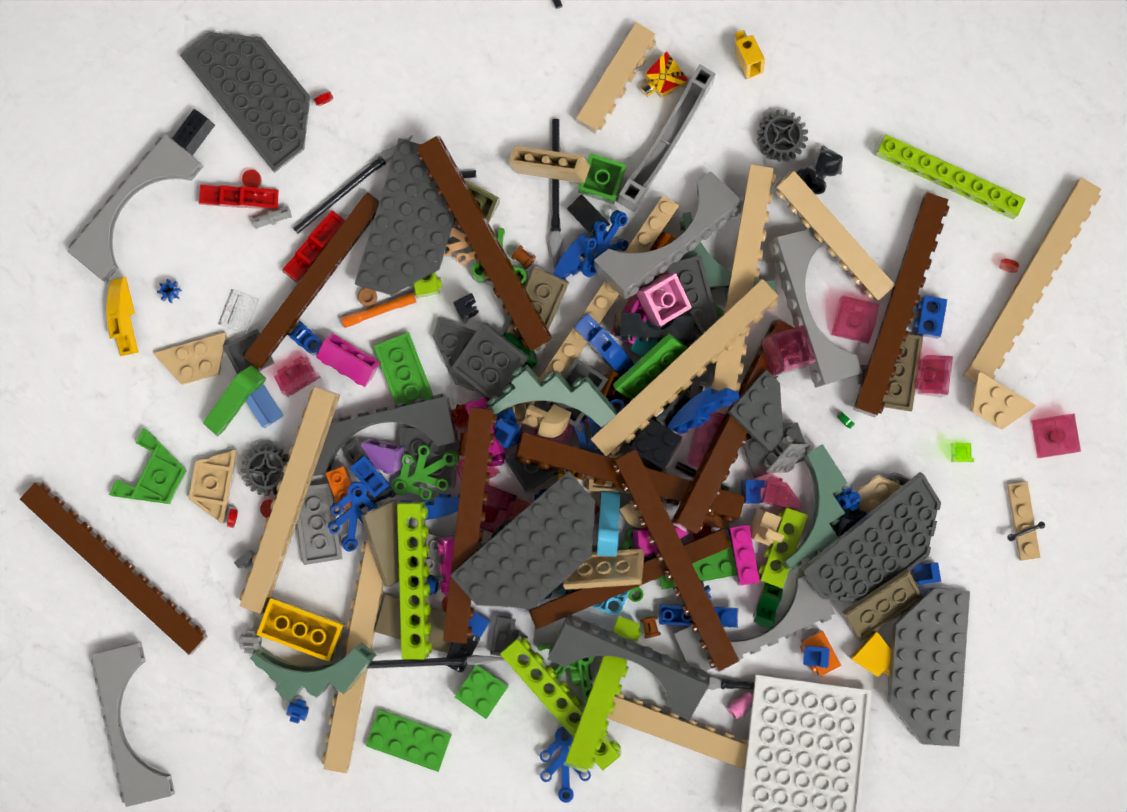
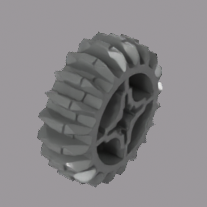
(793, 124)
(265, 461)

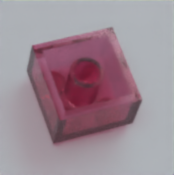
(788, 351)

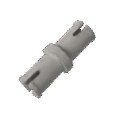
(271, 217)

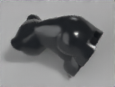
(828, 164)

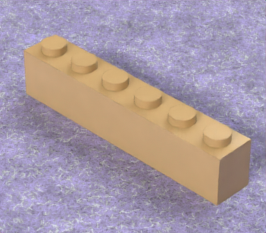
(616, 77)

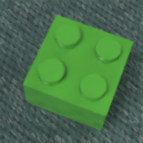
(603, 179)
(481, 691)

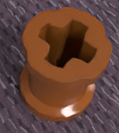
(523, 257)
(650, 627)

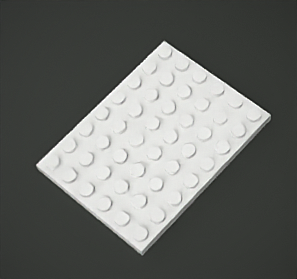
(805, 747)

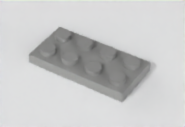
(315, 538)

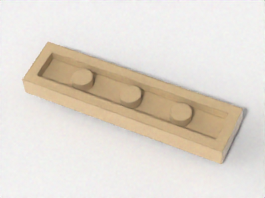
(1022, 520)

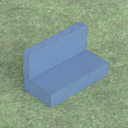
(264, 407)

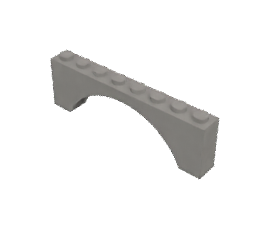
(645, 174)
(95, 243)
(791, 260)
(633, 270)
(802, 613)
(137, 779)

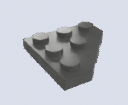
(451, 342)
(761, 411)
(413, 438)

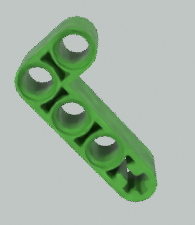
(233, 399)

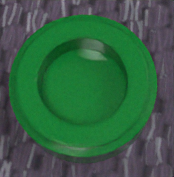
(845, 420)

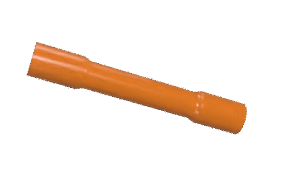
(358, 317)

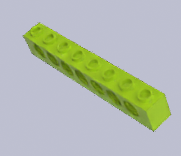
(950, 177)
(519, 646)
(410, 648)

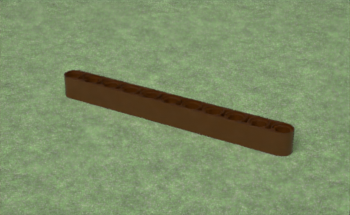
(312, 281)
(652, 569)

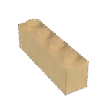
(549, 164)

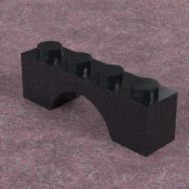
(632, 326)

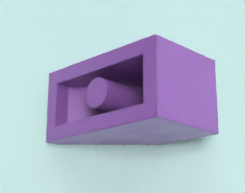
(384, 455)

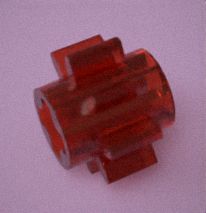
(460, 415)

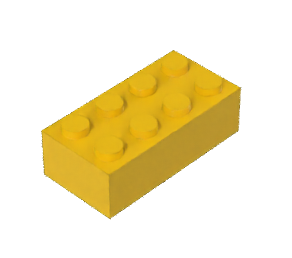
(301, 629)

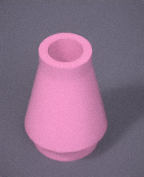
(739, 706)

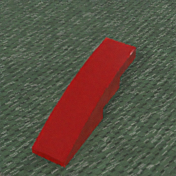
(238, 197)
(313, 246)

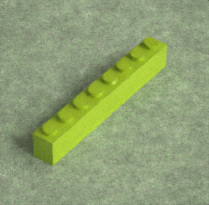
(600, 702)

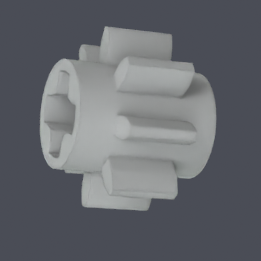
(250, 642)

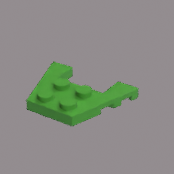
(160, 477)

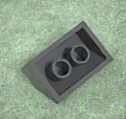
(575, 371)
(756, 453)

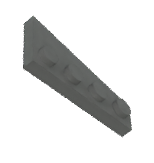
(696, 287)

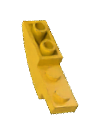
(118, 311)

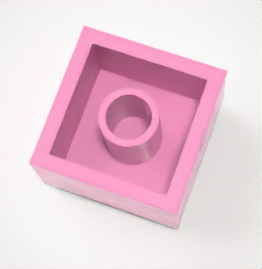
(663, 299)

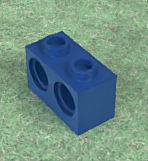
(935, 318)
(370, 476)

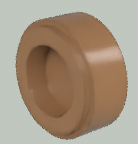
(367, 297)

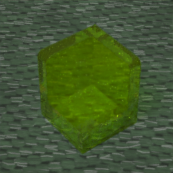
(961, 453)

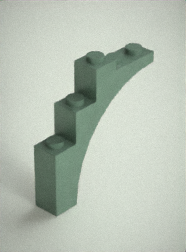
(716, 274)
(554, 388)
(826, 480)
(315, 680)

